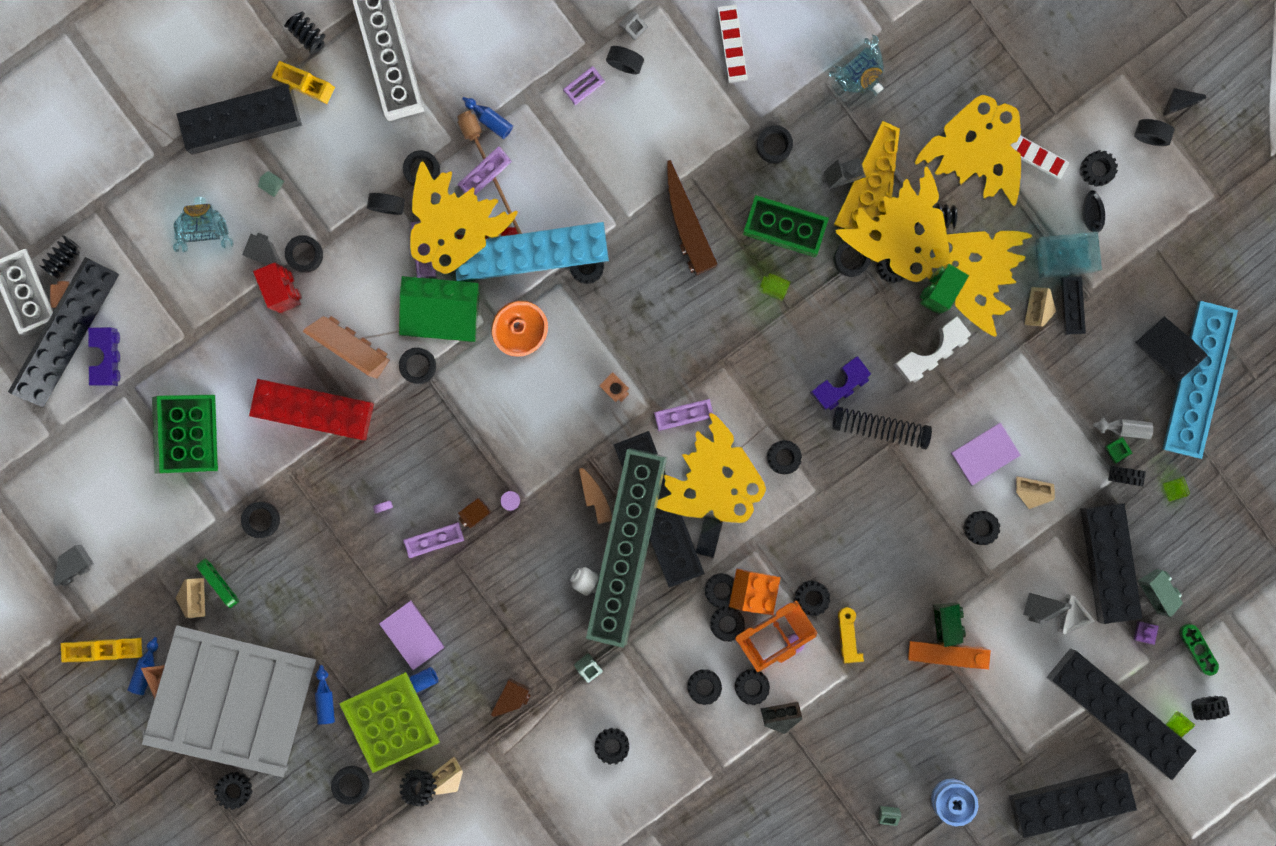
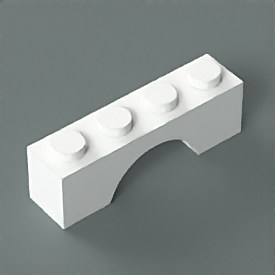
(951, 335)

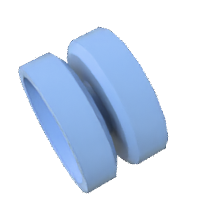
(966, 802)

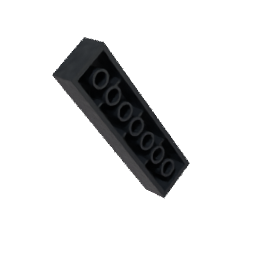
(1121, 714)

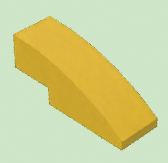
(303, 82)

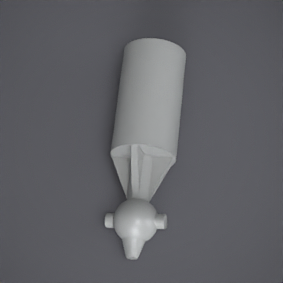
(1127, 428)

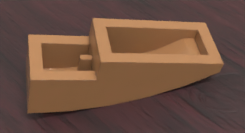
(595, 496)

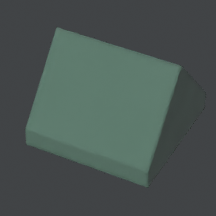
(270, 183)
(889, 815)

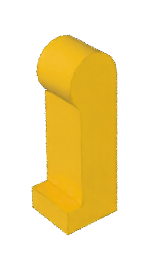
(846, 620)

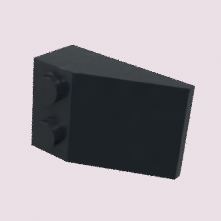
(1171, 349)

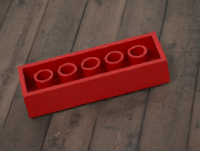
(311, 409)

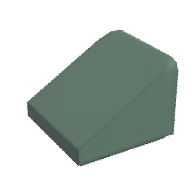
(588, 668)

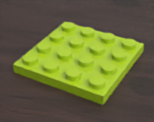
(389, 722)

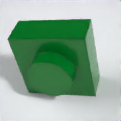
(1118, 450)

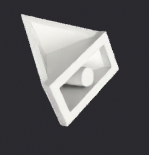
(1074, 617)

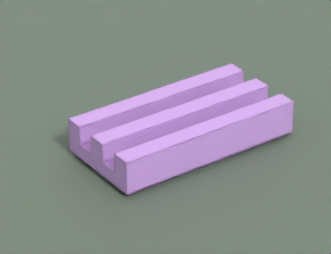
(571, 95)

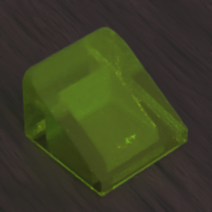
(1176, 488)
(1180, 724)

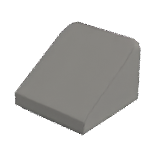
(633, 25)

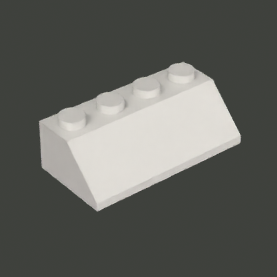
(24, 293)

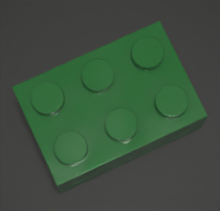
(944, 288)

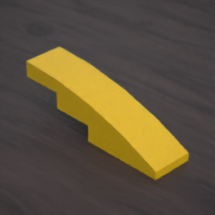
(101, 650)

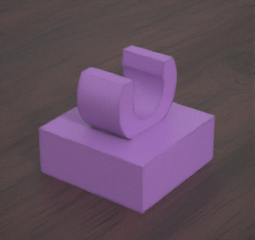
(1146, 632)

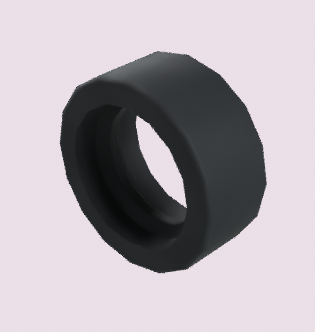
(625, 60)
(777, 130)
(1154, 132)
(417, 155)
(385, 203)
(303, 239)
(845, 271)
(417, 351)
(260, 505)
(348, 800)

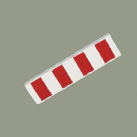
(732, 43)
(1040, 157)

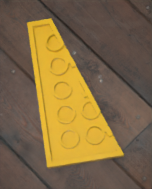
(869, 191)

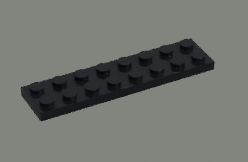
(63, 332)
(669, 531)

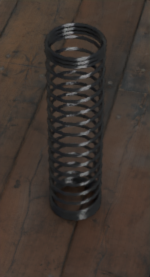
(925, 438)

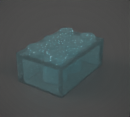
(1068, 254)

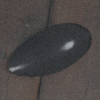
(1093, 212)

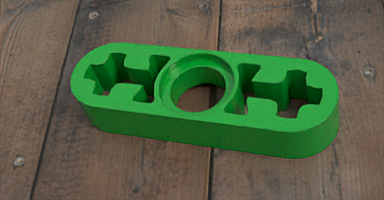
(217, 583)
(1201, 664)

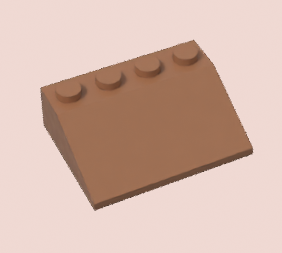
(347, 346)

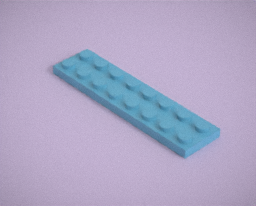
(537, 252)
(1199, 388)

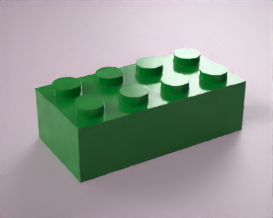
(785, 226)

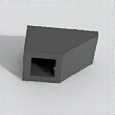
(70, 564)

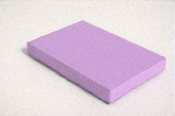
(985, 454)
(412, 635)

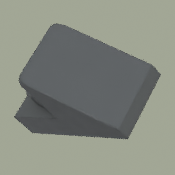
(844, 173)

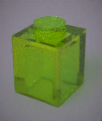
(774, 286)

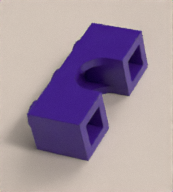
(107, 372)
(855, 374)

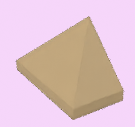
(1040, 307)
(1034, 492)
(192, 598)
(447, 777)

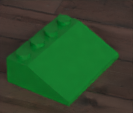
(439, 309)
(184, 433)

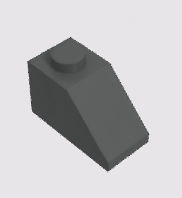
(261, 250)
(1043, 608)

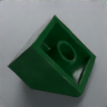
(948, 624)

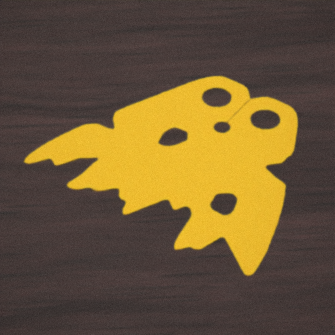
(984, 151)
(448, 216)
(898, 230)
(984, 274)
(709, 482)

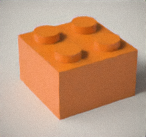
(754, 592)

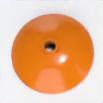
(526, 336)

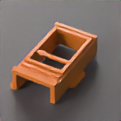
(799, 623)

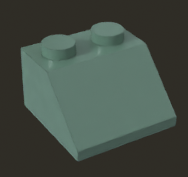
(1161, 593)

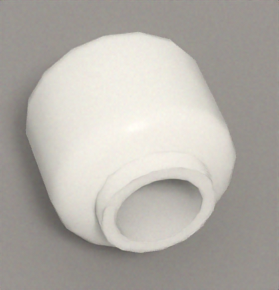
(584, 581)

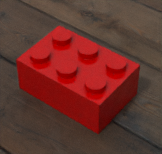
(278, 287)

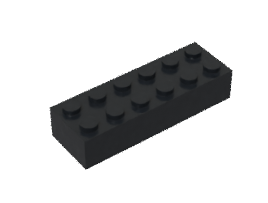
(239, 119)
(1111, 563)
(1073, 802)

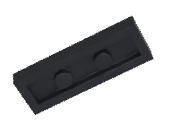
(1073, 305)

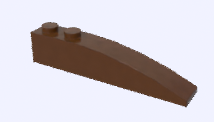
(689, 230)

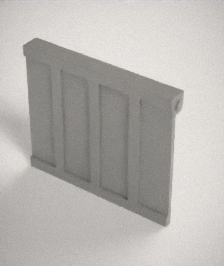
(229, 701)

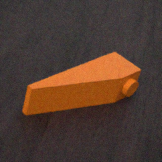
(953, 655)

